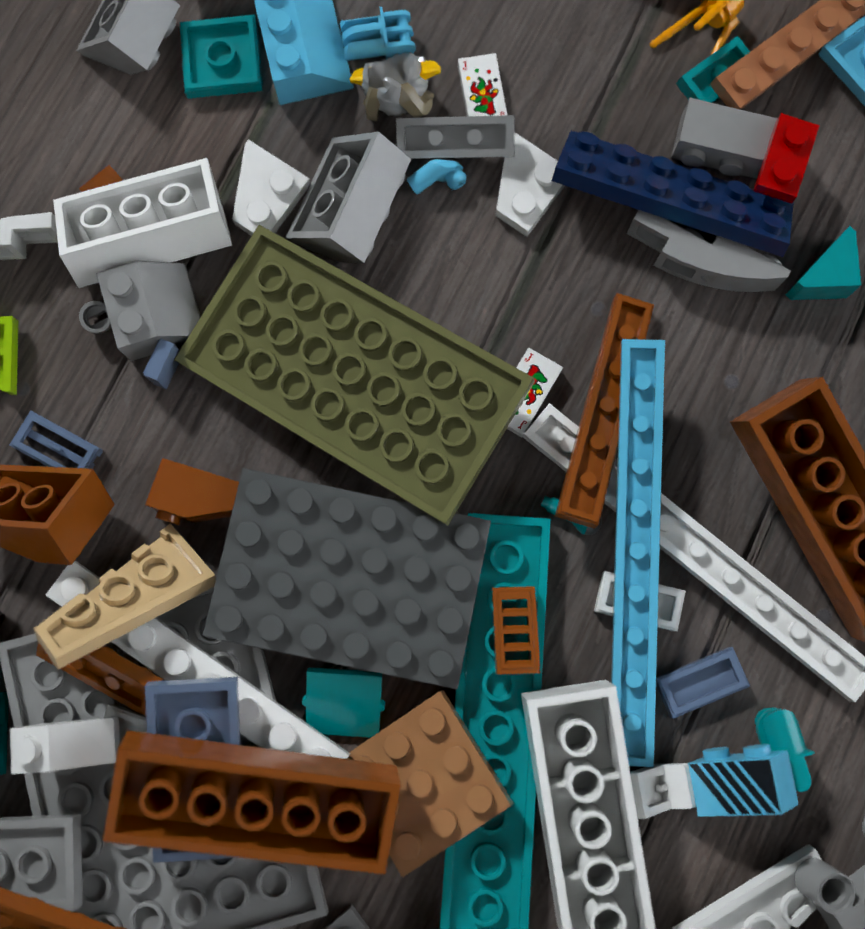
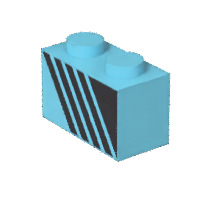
(743, 782)

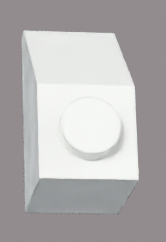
(64, 745)

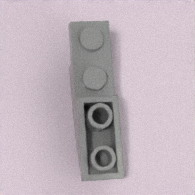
(715, 265)

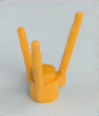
(716, 14)

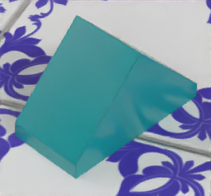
(833, 274)

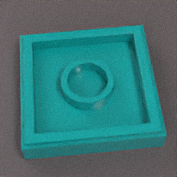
(221, 56)

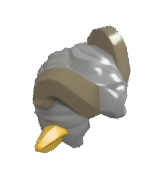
(397, 85)

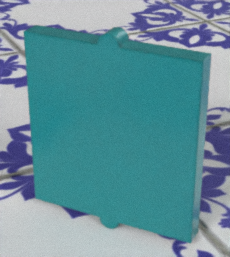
(344, 702)

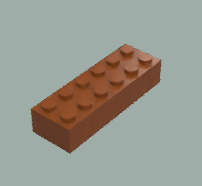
(818, 484)
(252, 803)

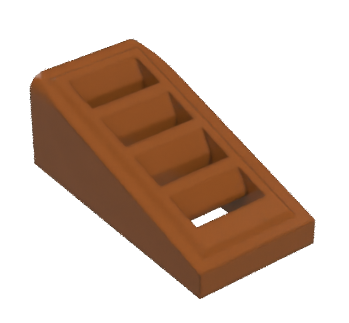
(532, 646)

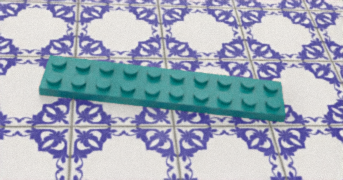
(492, 866)

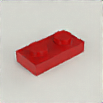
(786, 158)

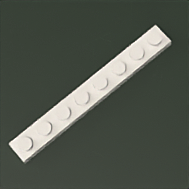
(177, 658)

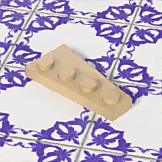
(139, 591)

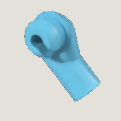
(438, 170)

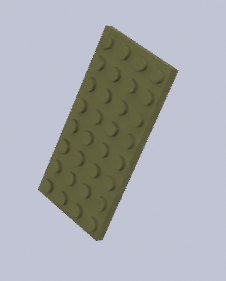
(355, 373)

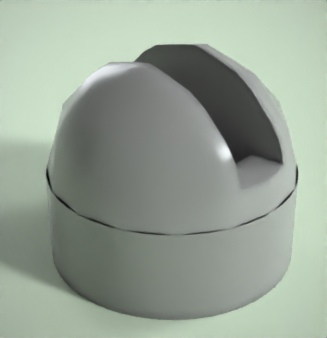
(91, 310)

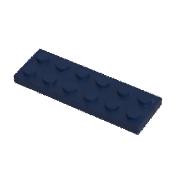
(674, 192)

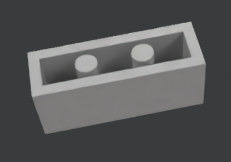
(722, 138)

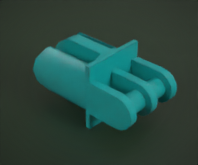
(782, 732)

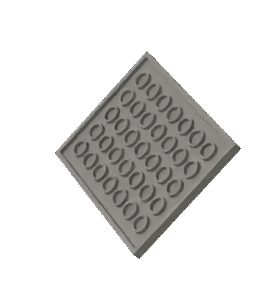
(120, 879)

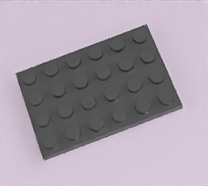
(347, 579)

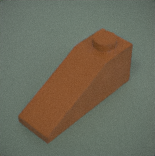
(190, 494)

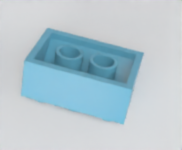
(303, 48)

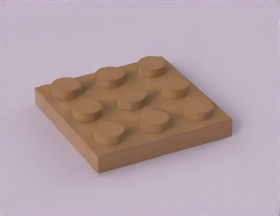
(442, 777)

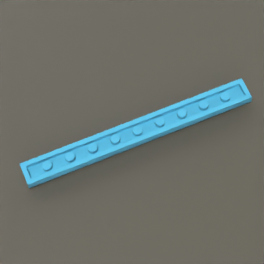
(638, 543)

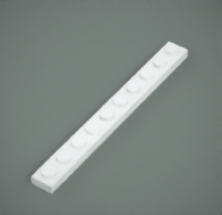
(727, 574)

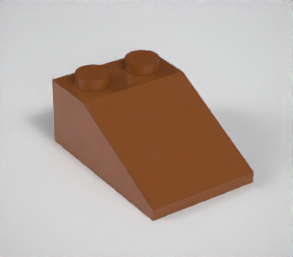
(50, 511)

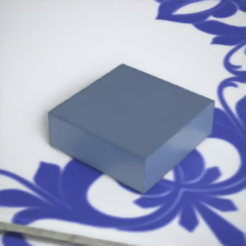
(162, 364)

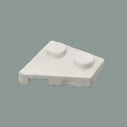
(526, 186)
(266, 190)

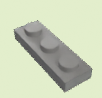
(456, 136)

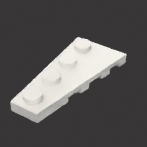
(762, 902)

